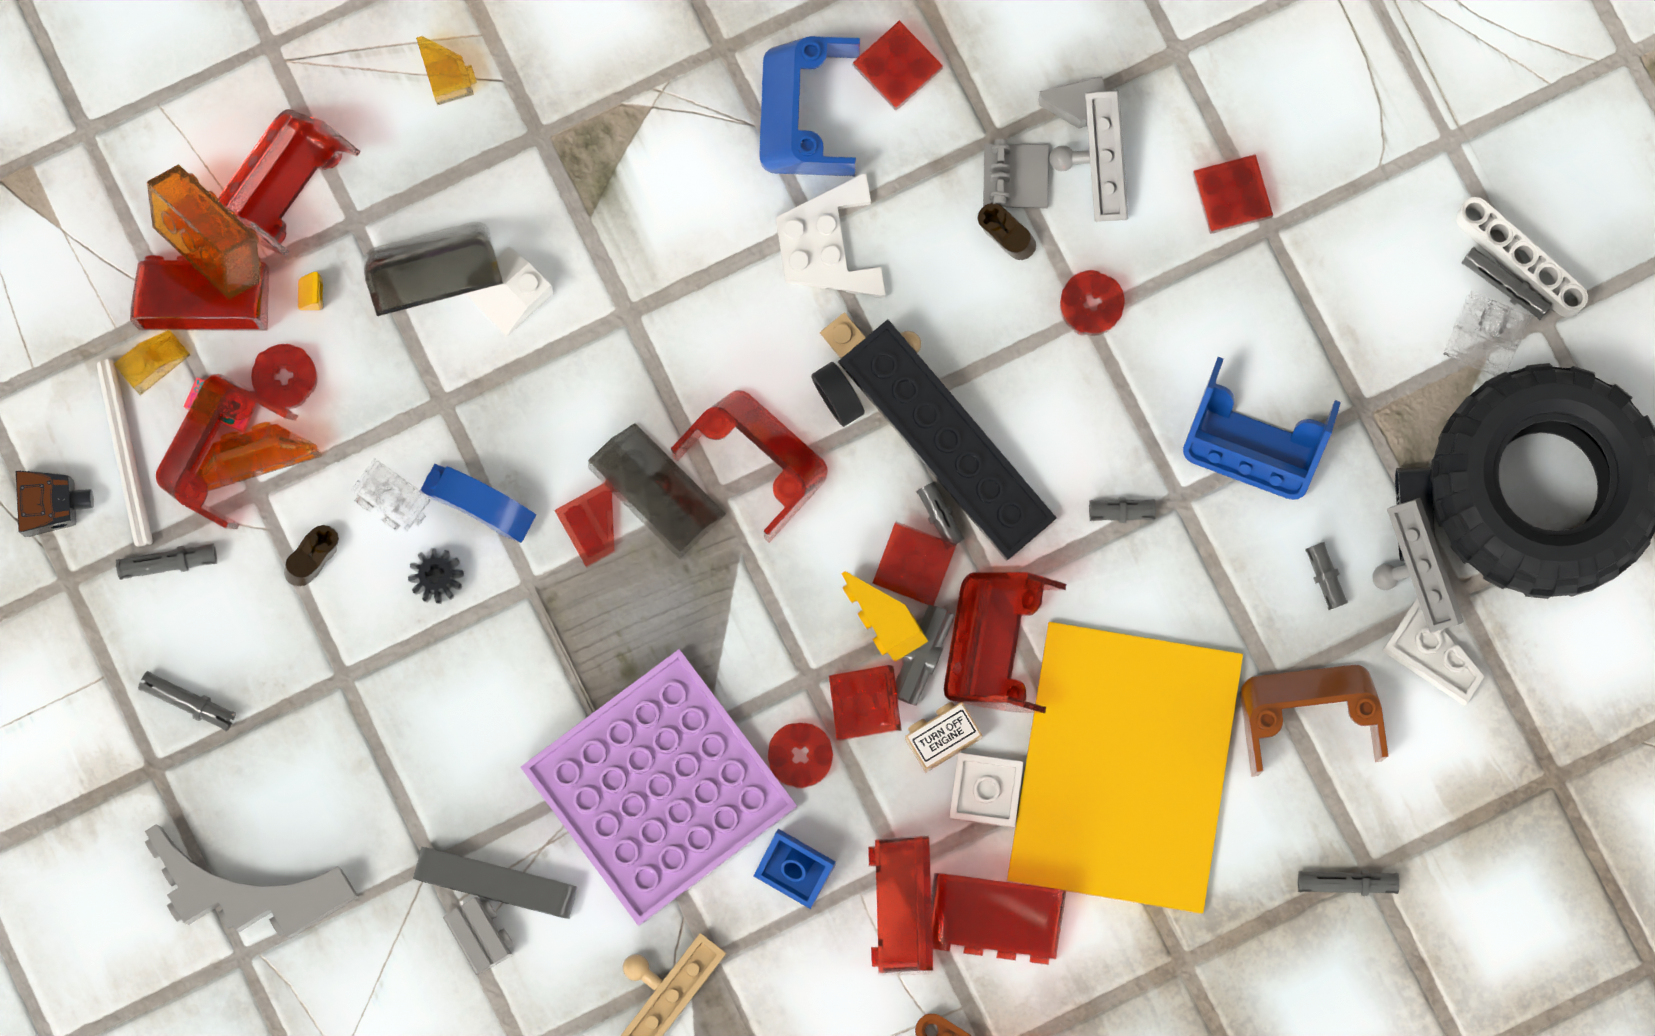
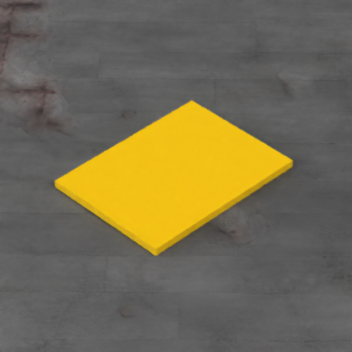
(1125, 768)

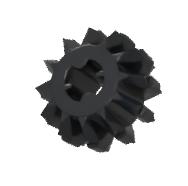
(427, 569)

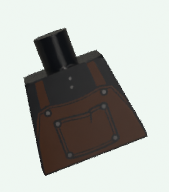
(48, 502)

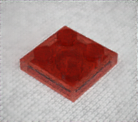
(897, 65)
(1232, 194)
(914, 563)
(865, 703)

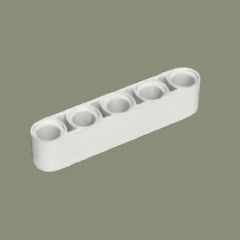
(1517, 241)

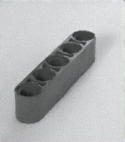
(495, 882)

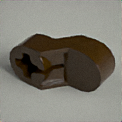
(1018, 240)
(301, 566)

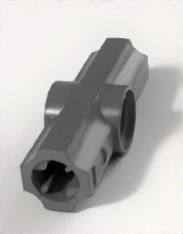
(923, 660)

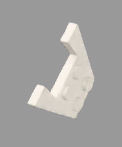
(814, 242)

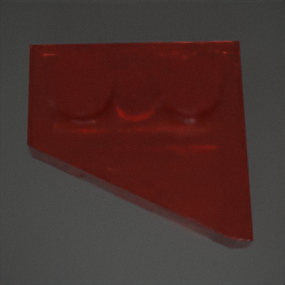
(590, 524)

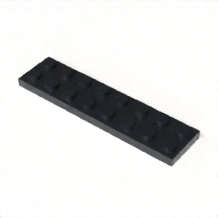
(947, 440)

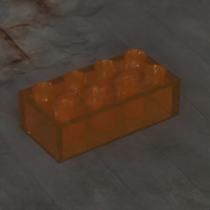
(204, 231)

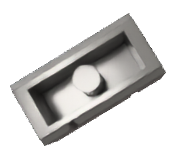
(478, 935)

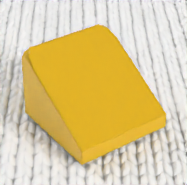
(310, 292)

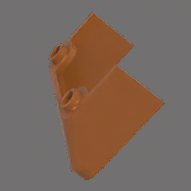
(1267, 695)

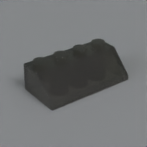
(655, 489)

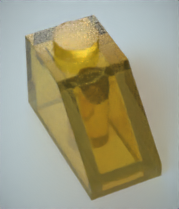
(446, 72)
(151, 360)

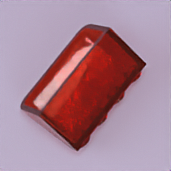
(181, 298)
(996, 917)

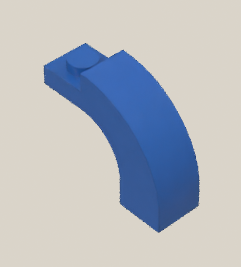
(478, 501)

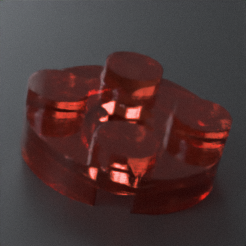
(1083, 319)
(295, 361)
(800, 736)

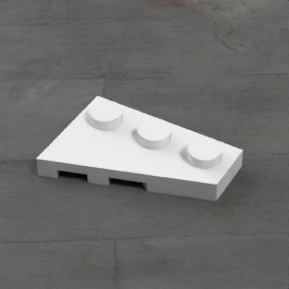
(1433, 656)

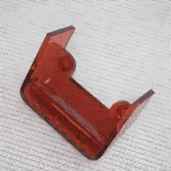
(279, 171)
(216, 399)
(802, 467)
(987, 639)
(902, 906)

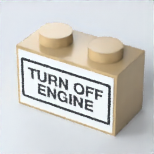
(943, 736)

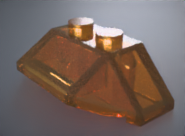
(254, 454)

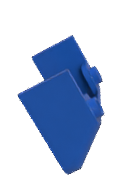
(781, 143)
(1252, 449)

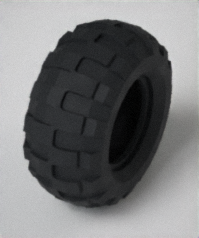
(1487, 530)

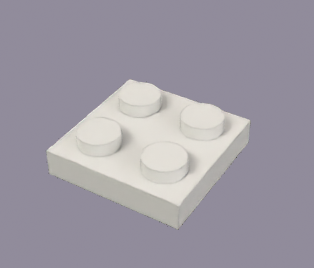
(986, 790)

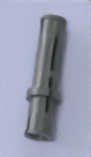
(1506, 283)
(178, 559)
(198, 706)
(1348, 882)

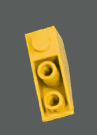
(891, 620)

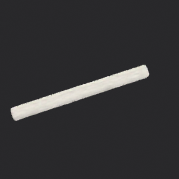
(124, 453)

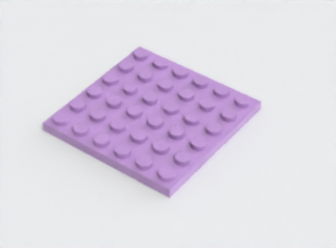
(659, 787)

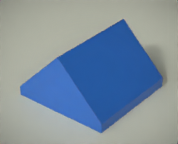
(794, 868)

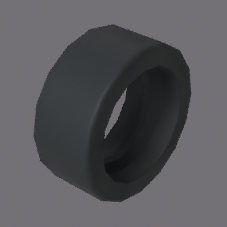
(837, 394)

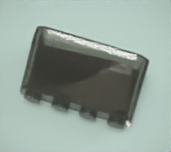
(431, 267)

